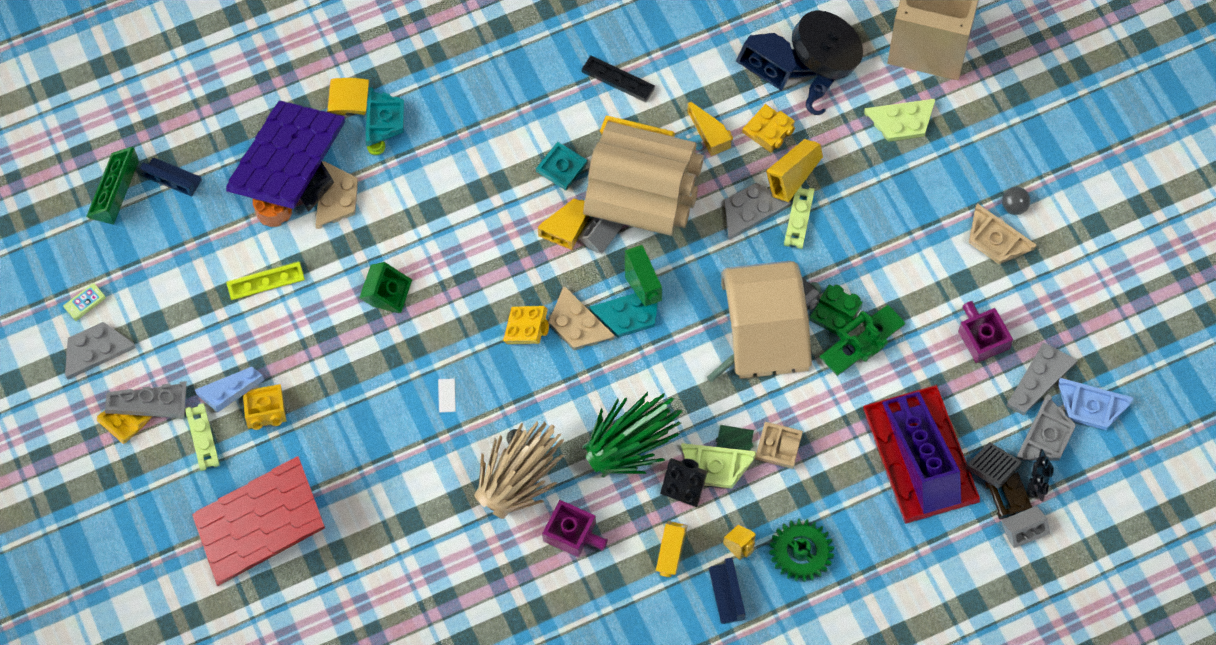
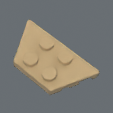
(339, 199)
(996, 237)
(576, 323)

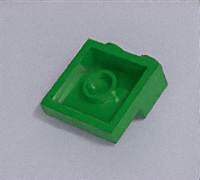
(836, 309)

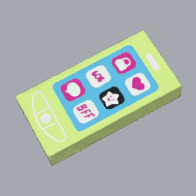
(84, 302)

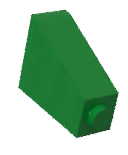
(642, 276)

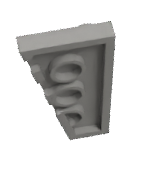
(1042, 374)
(156, 401)

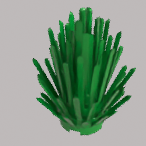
(621, 445)

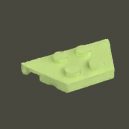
(902, 119)
(723, 464)

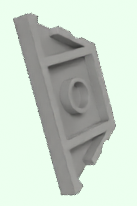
(751, 208)
(94, 348)
(1048, 432)

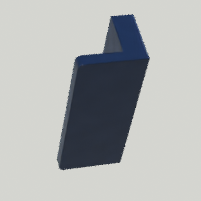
(171, 176)
(727, 592)

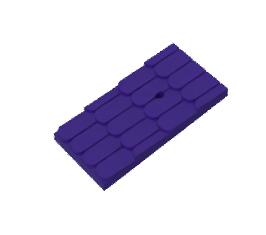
(285, 154)

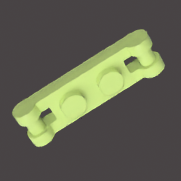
(799, 218)
(202, 437)

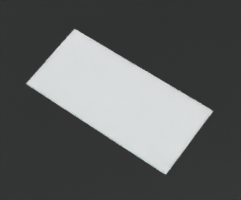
(446, 395)

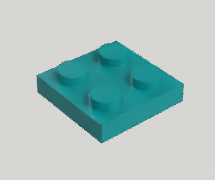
(561, 166)

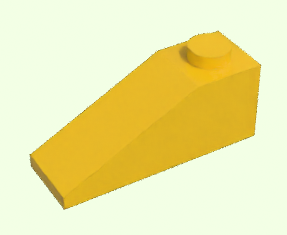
(710, 130)

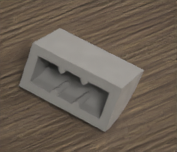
(599, 234)
(1026, 526)

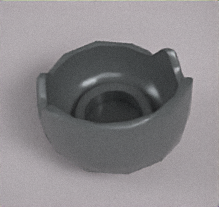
(1016, 200)

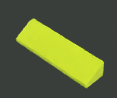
(265, 280)

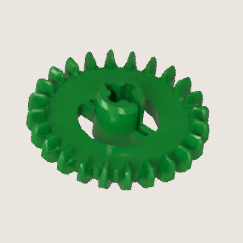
(786, 538)

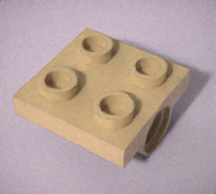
(779, 445)

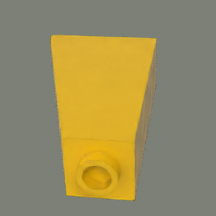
(793, 169)

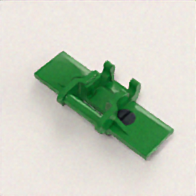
(867, 344)

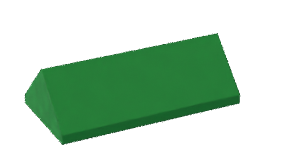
(113, 186)

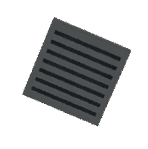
(994, 465)

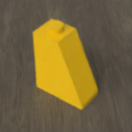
(565, 224)
(671, 548)

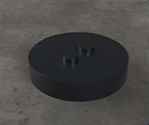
(827, 44)

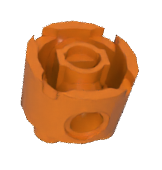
(271, 214)

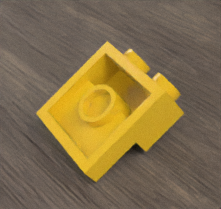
(769, 128)
(264, 407)

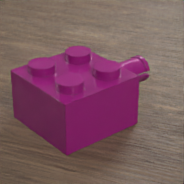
(984, 333)
(572, 529)

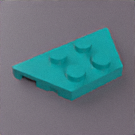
(383, 117)
(626, 315)

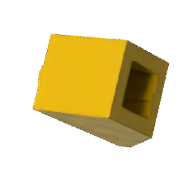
(740, 541)

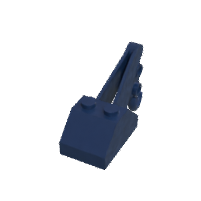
(776, 63)

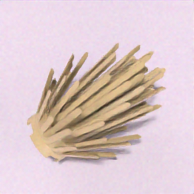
(517, 471)

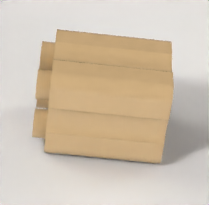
(642, 179)

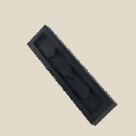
(618, 78)

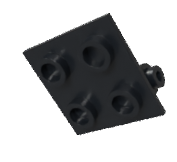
(1041, 473)

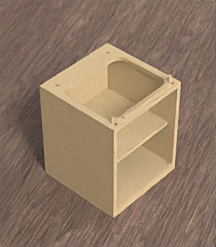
(932, 35)

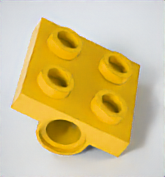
(526, 325)

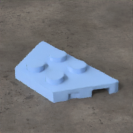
(1091, 404)

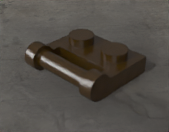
(1014, 494)

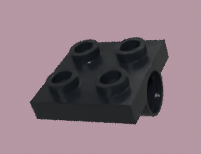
(684, 481)

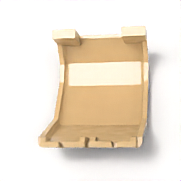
(768, 318)

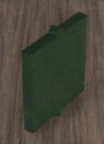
(735, 438)

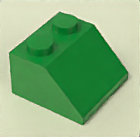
(385, 287)

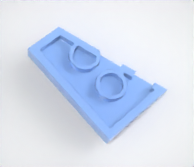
(228, 389)

